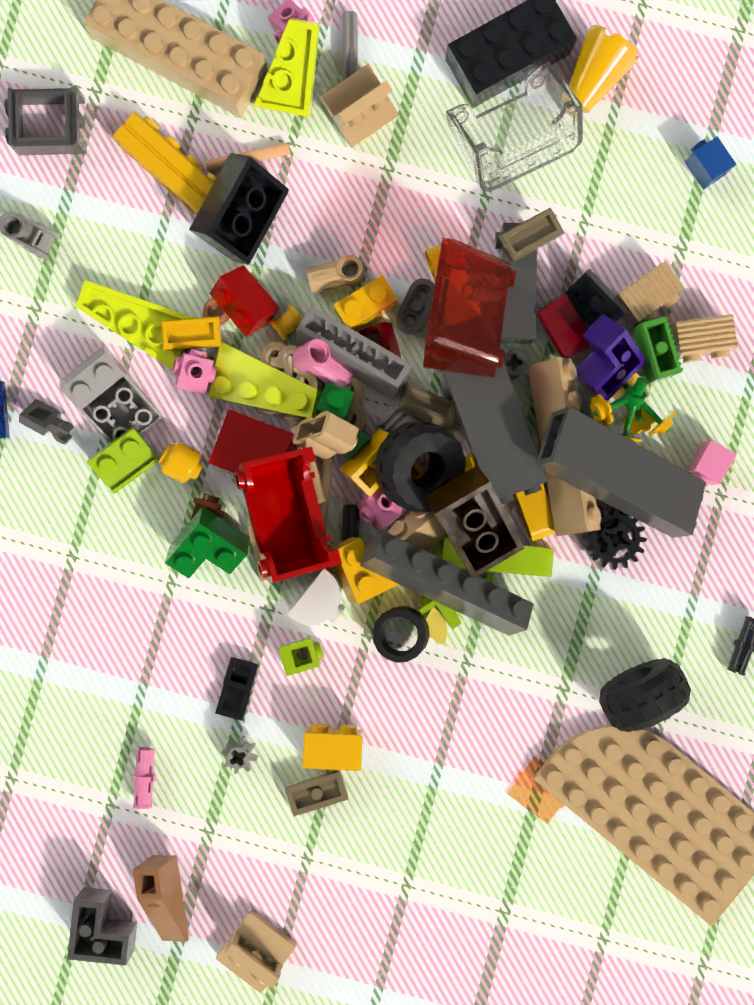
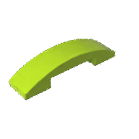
(529, 561)

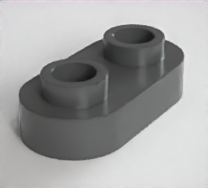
(415, 307)

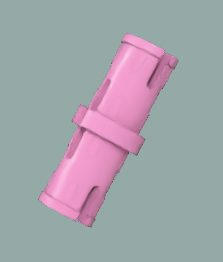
(144, 777)

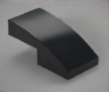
(237, 689)

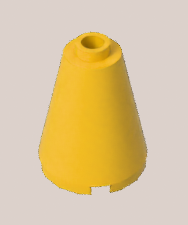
(600, 65)

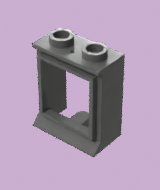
(74, 121)

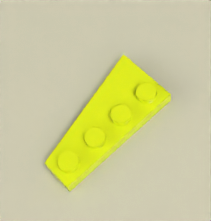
(130, 318)

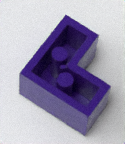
(613, 358)

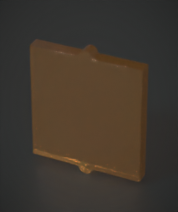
(533, 795)

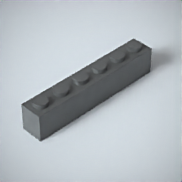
(446, 583)

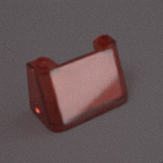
(467, 310)

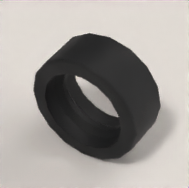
(379, 634)

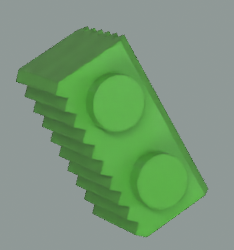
(658, 348)

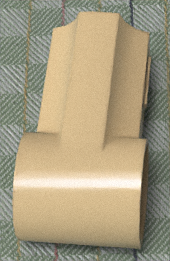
(332, 276)

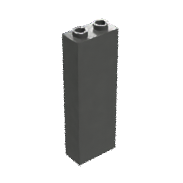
(496, 431)
(621, 473)

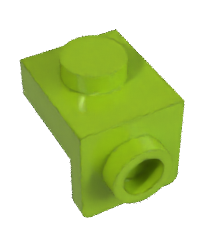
(449, 614)

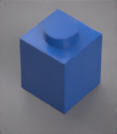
(709, 161)

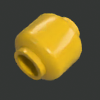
(180, 462)

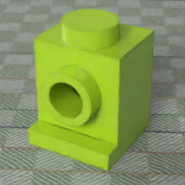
(293, 662)

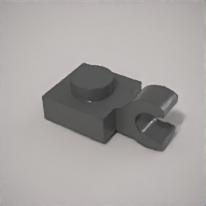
(45, 418)

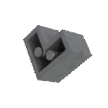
(95, 935)

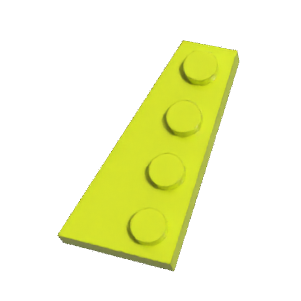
(259, 385)

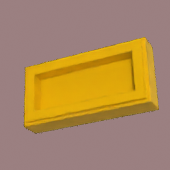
(191, 333)

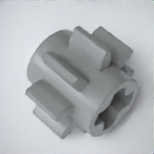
(239, 763)

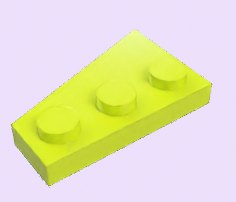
(292, 73)

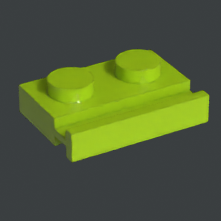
(123, 460)

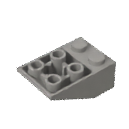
(109, 396)

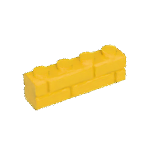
(164, 161)

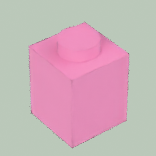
(711, 462)

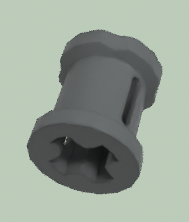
(518, 358)

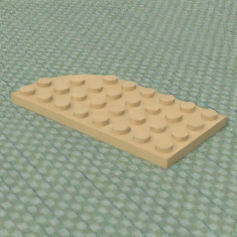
(657, 813)

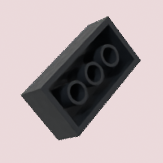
(509, 49)

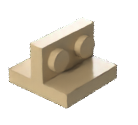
(360, 105)
(256, 951)

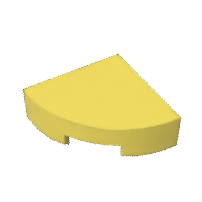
(437, 625)

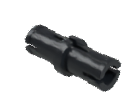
(743, 648)

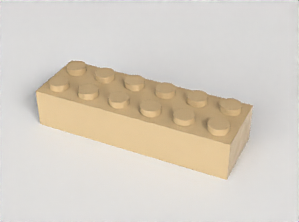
(180, 49)

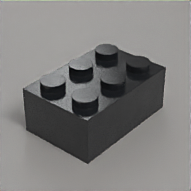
(239, 208)

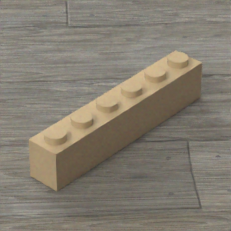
(552, 390)

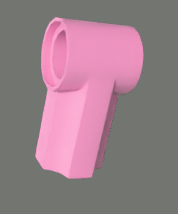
(321, 363)

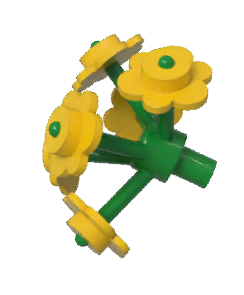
(639, 416)

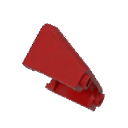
(286, 515)

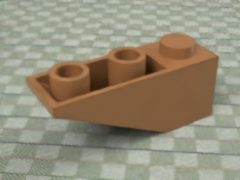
(161, 896)

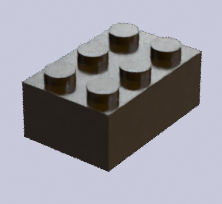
(475, 521)

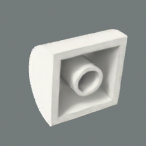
(319, 601)

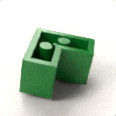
(208, 539)

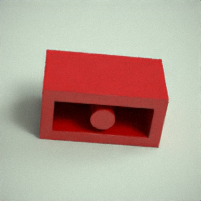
(244, 300)

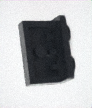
(594, 298)

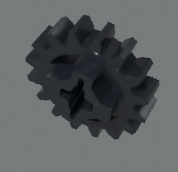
(609, 548)

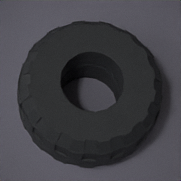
(399, 453)
(645, 695)

